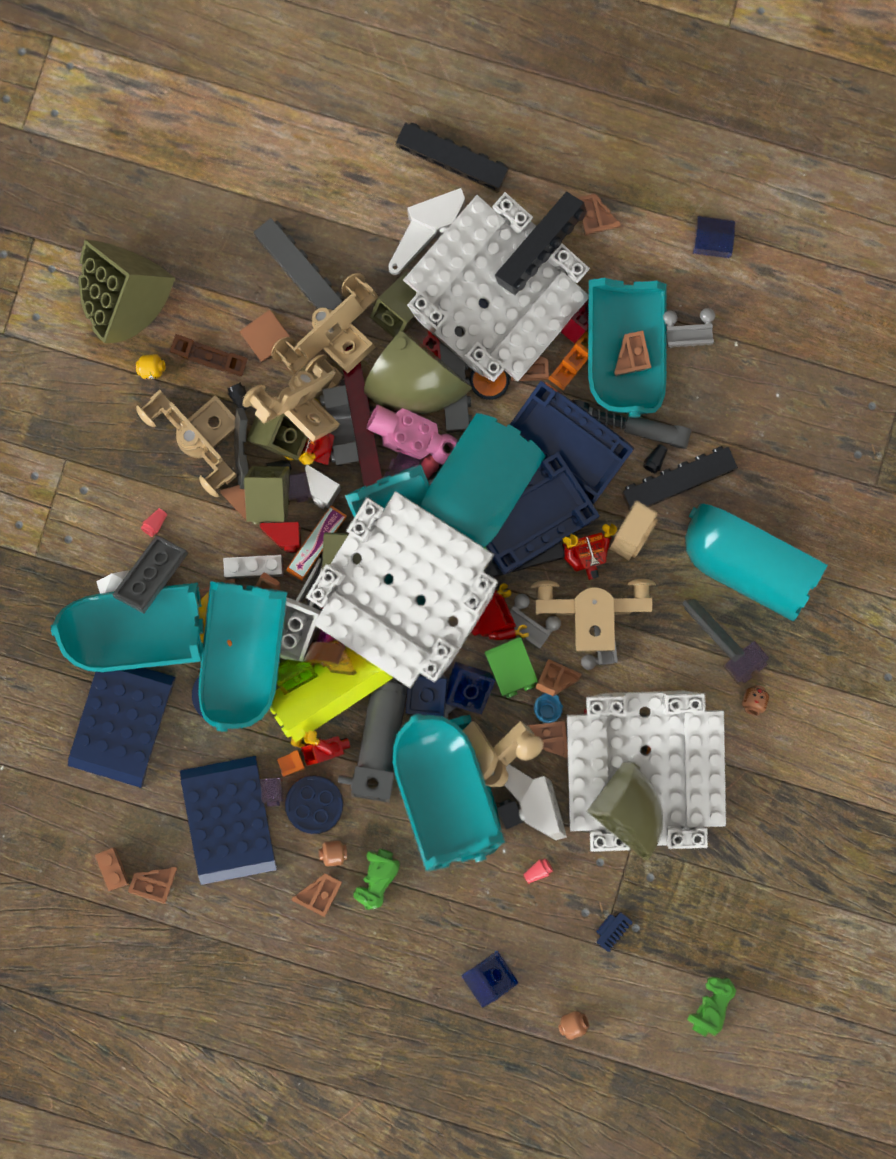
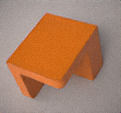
(291, 763)

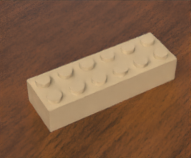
(634, 531)

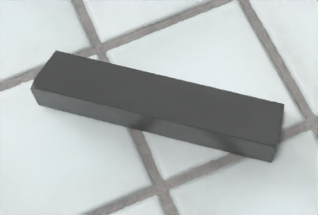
(713, 629)

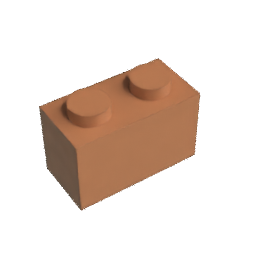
(112, 869)

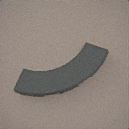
(239, 440)

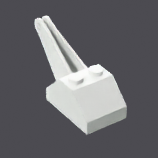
(427, 221)
(299, 623)
(537, 802)

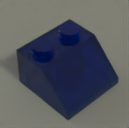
(714, 237)
(469, 688)
(490, 979)

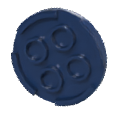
(314, 804)

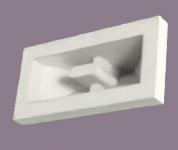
(111, 582)

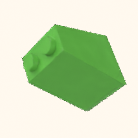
(511, 667)

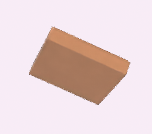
(263, 334)

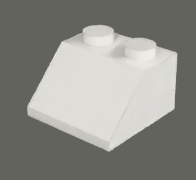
(322, 488)

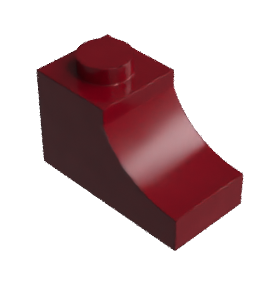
(577, 324)

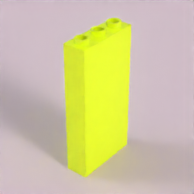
(325, 696)

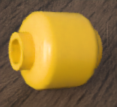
(150, 366)

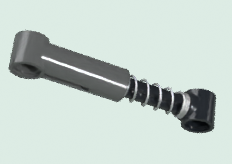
(673, 435)

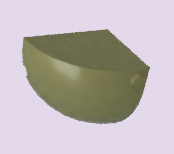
(120, 290)
(413, 378)
(630, 810)

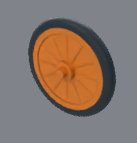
(488, 389)

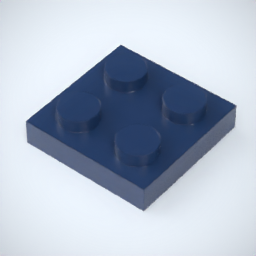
(427, 697)

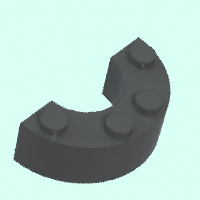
(344, 438)

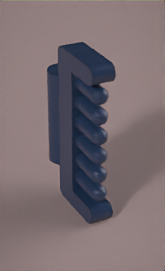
(608, 928)

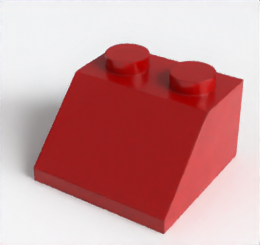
(284, 535)

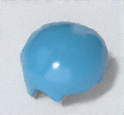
(548, 708)

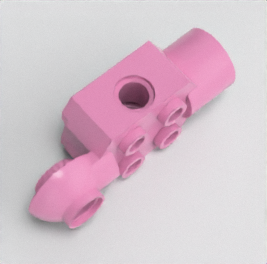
(410, 434)

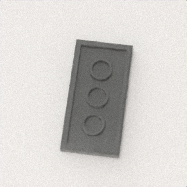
(150, 574)

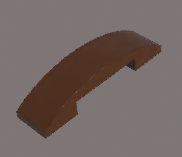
(208, 356)
(324, 652)

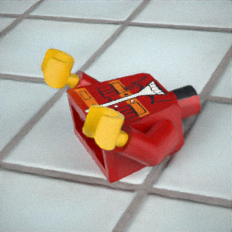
(317, 450)
(588, 551)
(497, 620)
(321, 750)

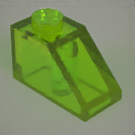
(294, 674)

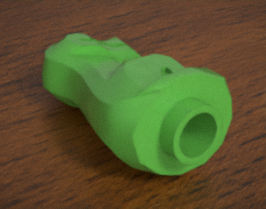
(380, 874)
(712, 1011)

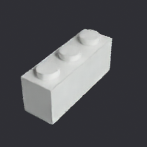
(253, 566)

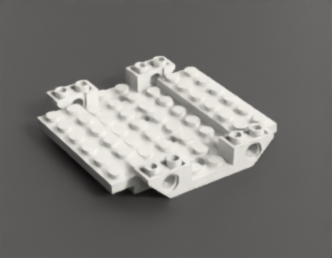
(463, 271)
(384, 619)
(682, 766)

